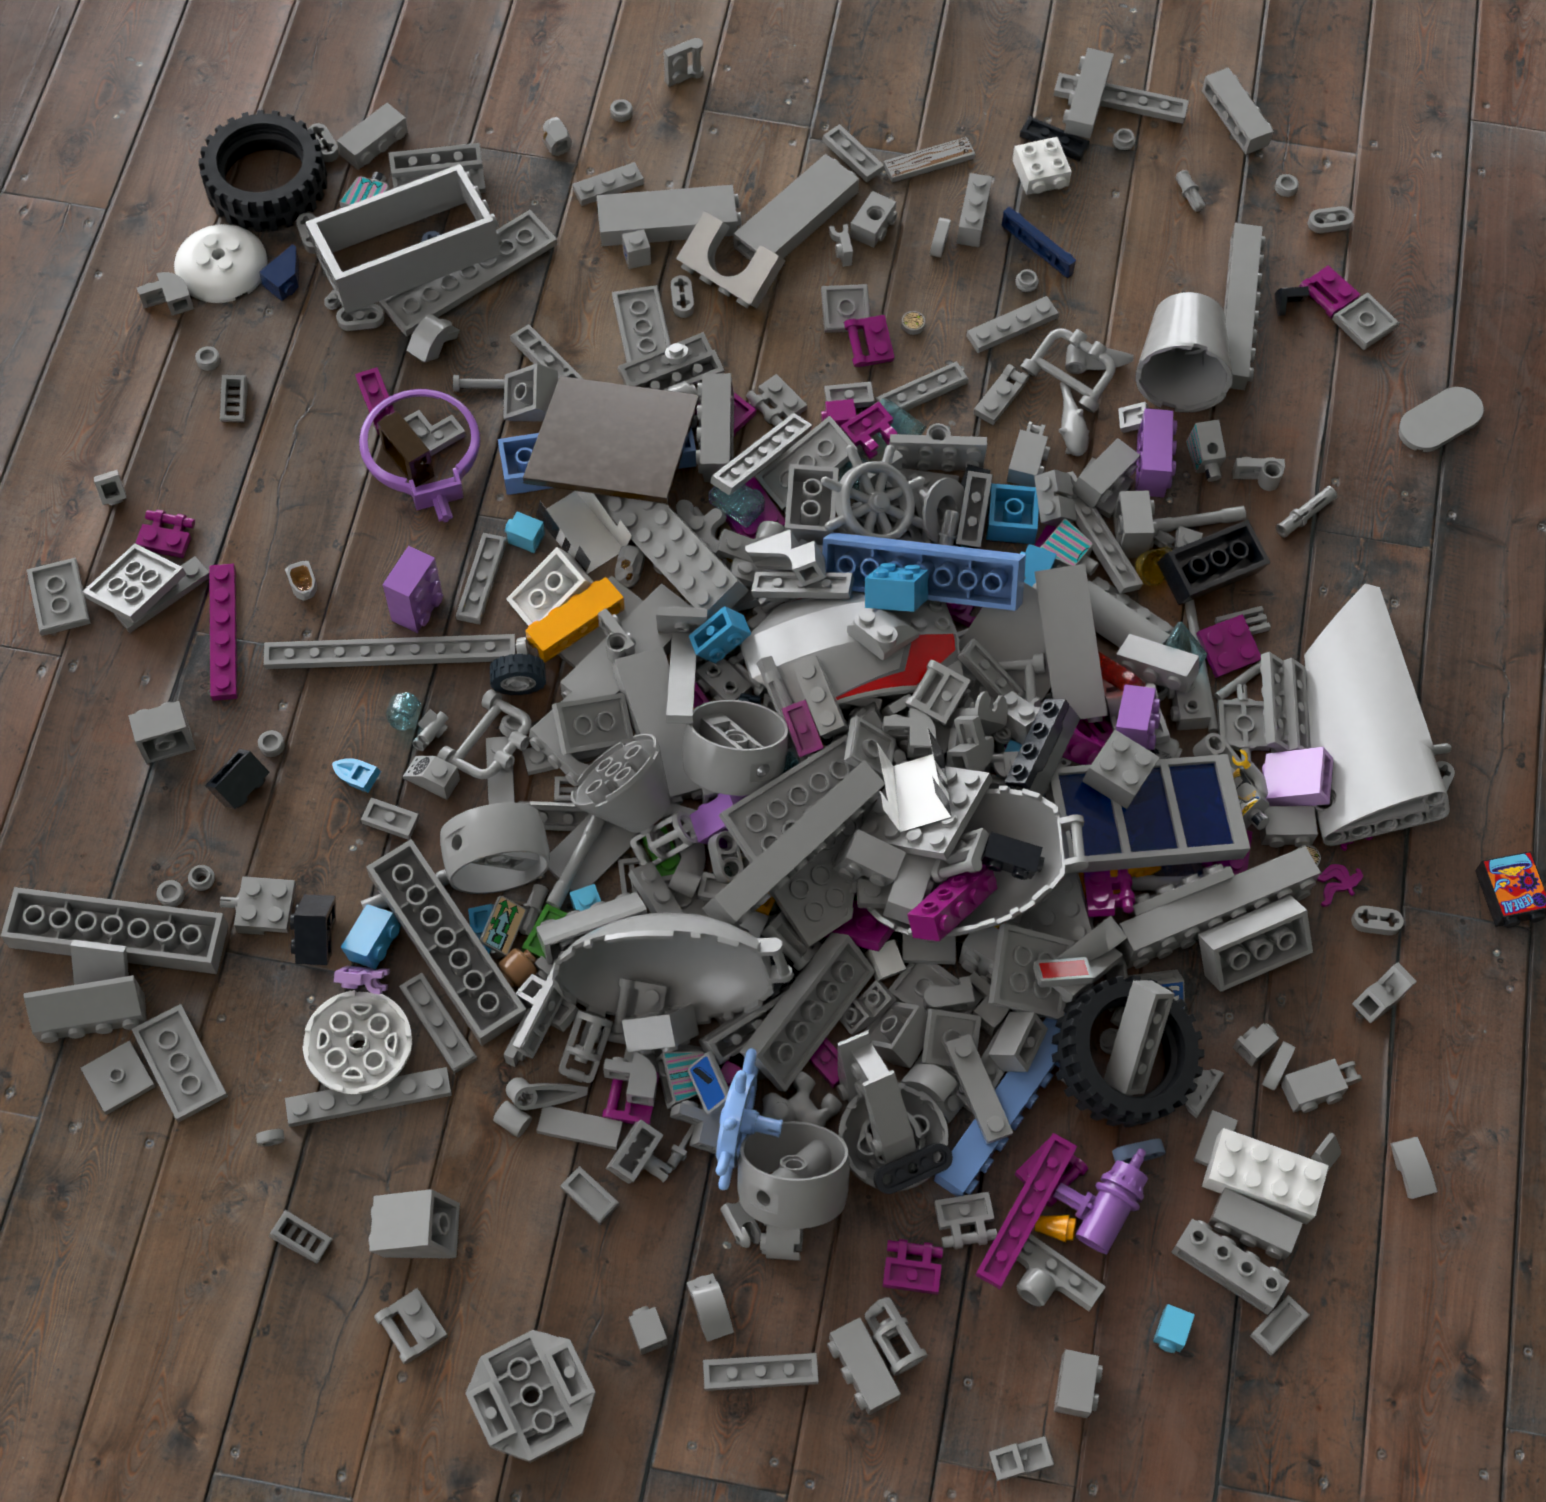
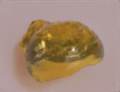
(1147, 566)

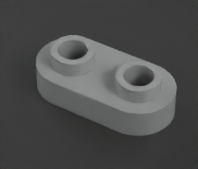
(1327, 219)
(361, 318)

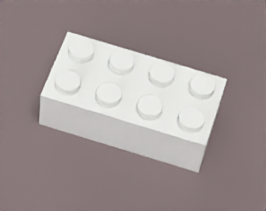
(1266, 1175)

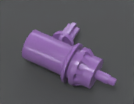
(1107, 1211)

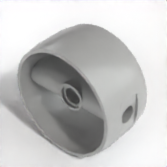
(734, 746)
(494, 848)
(807, 1176)

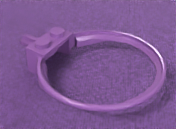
(434, 493)

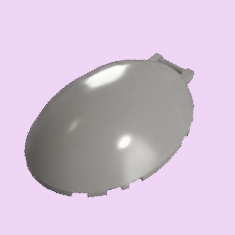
(1029, 819)
(689, 953)

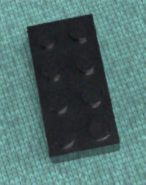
(1213, 562)

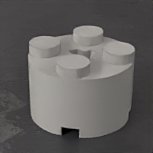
(781, 1243)

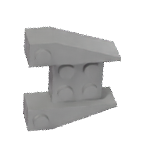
(865, 1074)

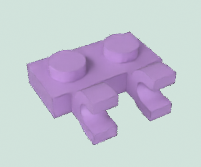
(353, 976)

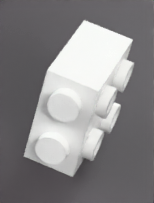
(1041, 166)

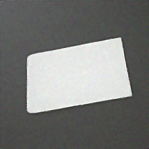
(551, 803)

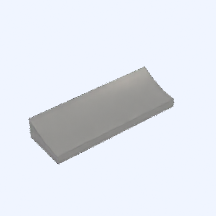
(809, 1009)

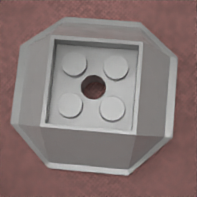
(523, 1365)

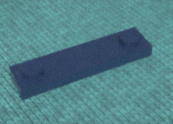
(1038, 242)

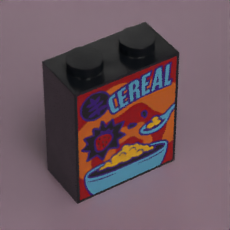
(1513, 889)

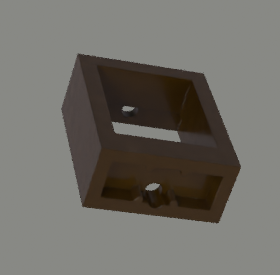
(405, 448)

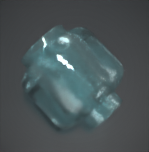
(403, 711)

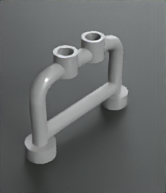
(1077, 339)
(1031, 667)
(503, 758)

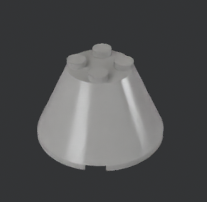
(626, 786)

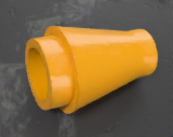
(1057, 1226)

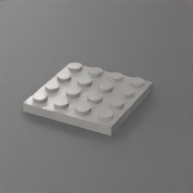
(940, 837)

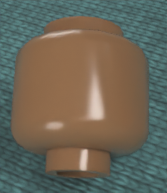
(518, 967)

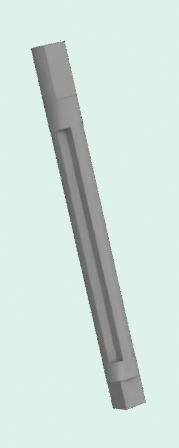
(777, 692)

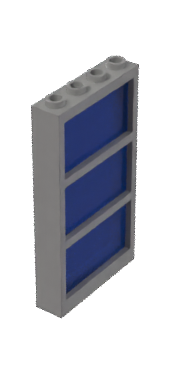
(1178, 817)

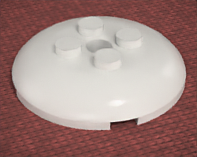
(220, 263)
(354, 1018)

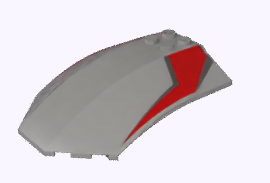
(820, 629)

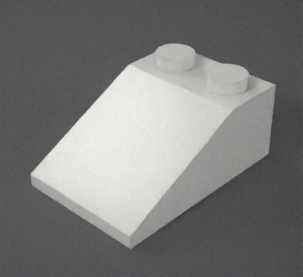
(549, 586)

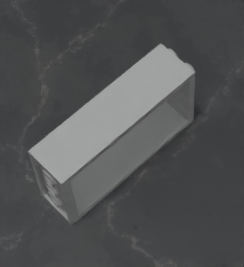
(413, 264)

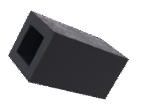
(1012, 856)

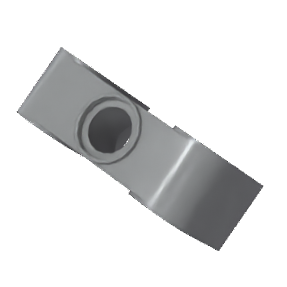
(730, 855)

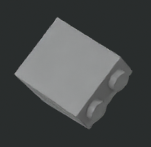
(414, 1225)

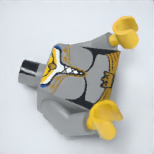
(1251, 793)

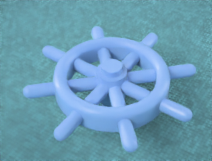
(740, 1119)

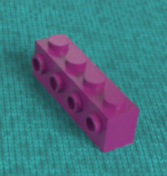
(951, 904)

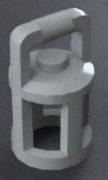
(659, 842)
(584, 1050)
(890, 1328)

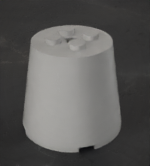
(1186, 354)

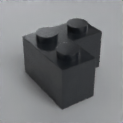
(312, 929)

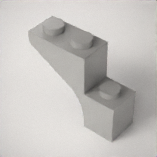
(786, 553)

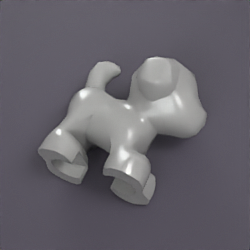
(800, 1107)

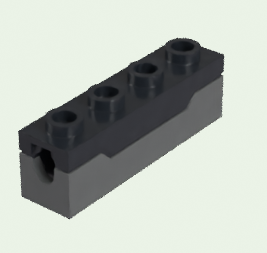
(1043, 747)

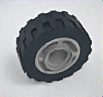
(517, 674)

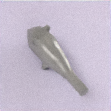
(1073, 424)

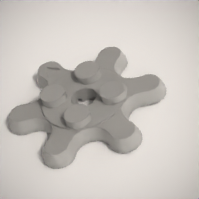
(702, 526)

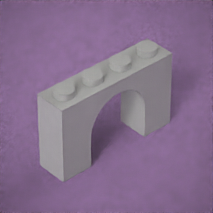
(699, 256)
(545, 738)

